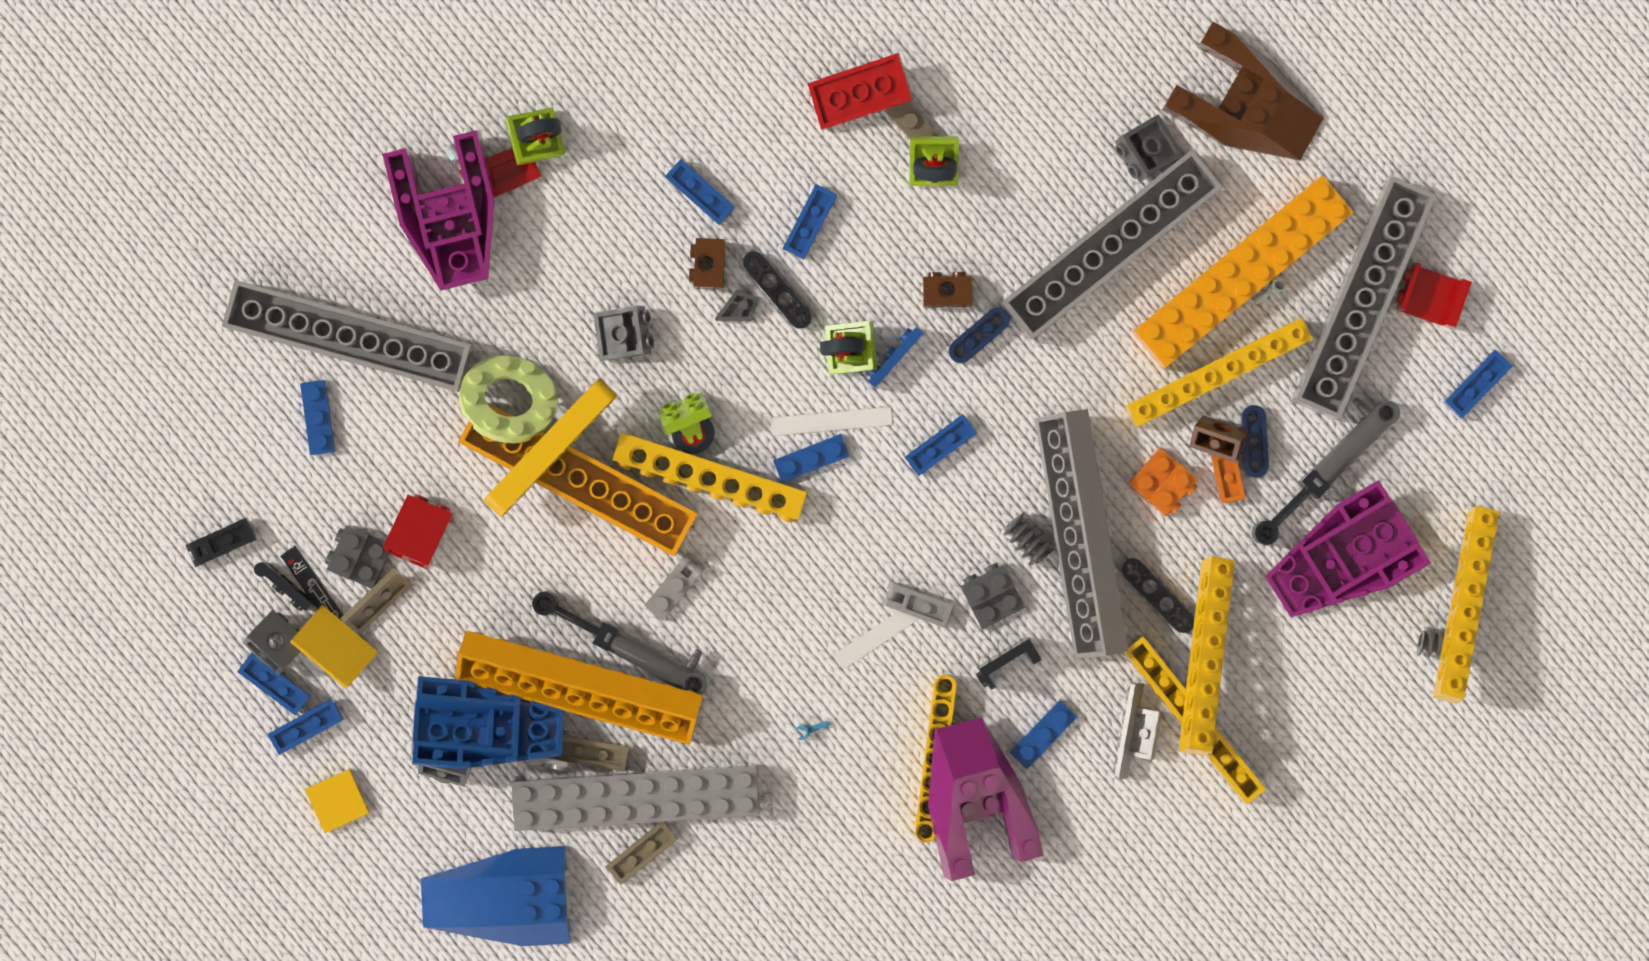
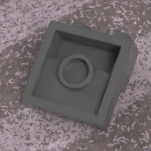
(1148, 148)
(623, 333)
(357, 556)
(991, 595)

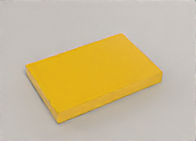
(334, 647)

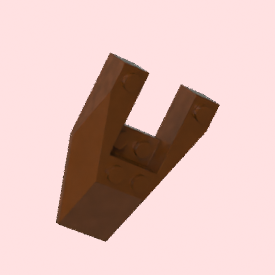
(1259, 110)

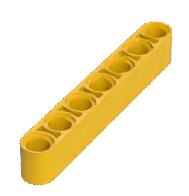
(550, 447)
(934, 721)

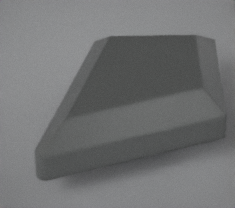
(738, 308)

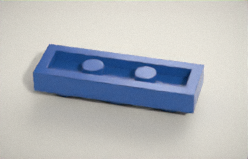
(699, 192)
(809, 222)
(894, 355)
(1477, 384)
(317, 417)
(940, 445)
(811, 458)
(277, 687)
(305, 726)
(1043, 734)

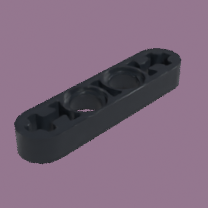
(779, 288)
(1160, 593)

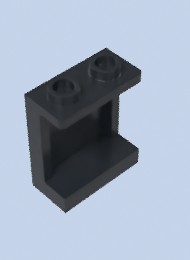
(1004, 657)

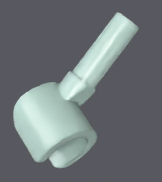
(451, 152)
(1271, 290)

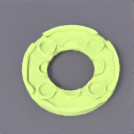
(497, 426)

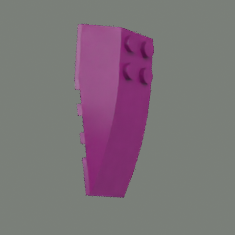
(1348, 554)

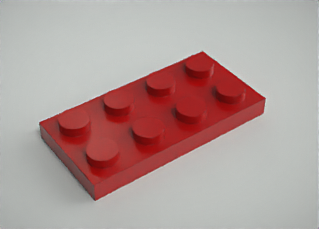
(860, 91)

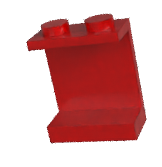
(1432, 296)
(418, 531)

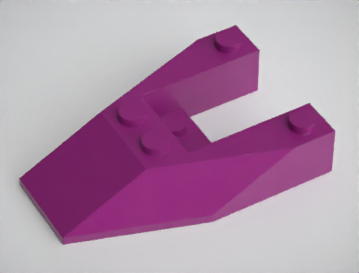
(451, 224)
(972, 783)

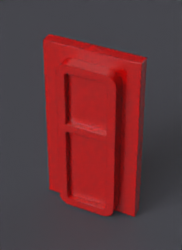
(508, 175)

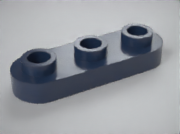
(987, 327)
(1259, 452)

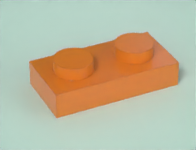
(1227, 480)

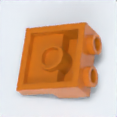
(1163, 482)

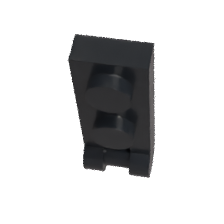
(222, 542)
(283, 585)

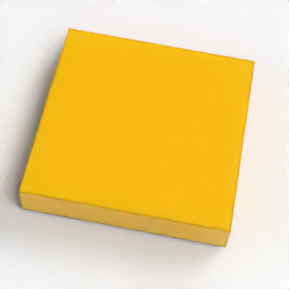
(337, 800)

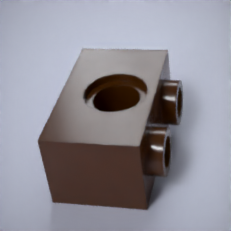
(715, 276)
(935, 299)
(1218, 438)

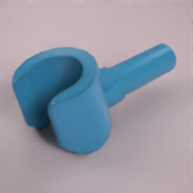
(810, 729)

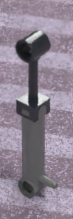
(1320, 478)
(630, 649)

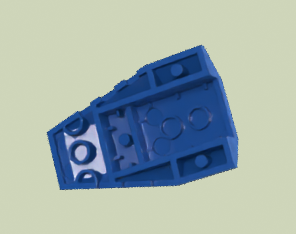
(479, 727)
(502, 898)

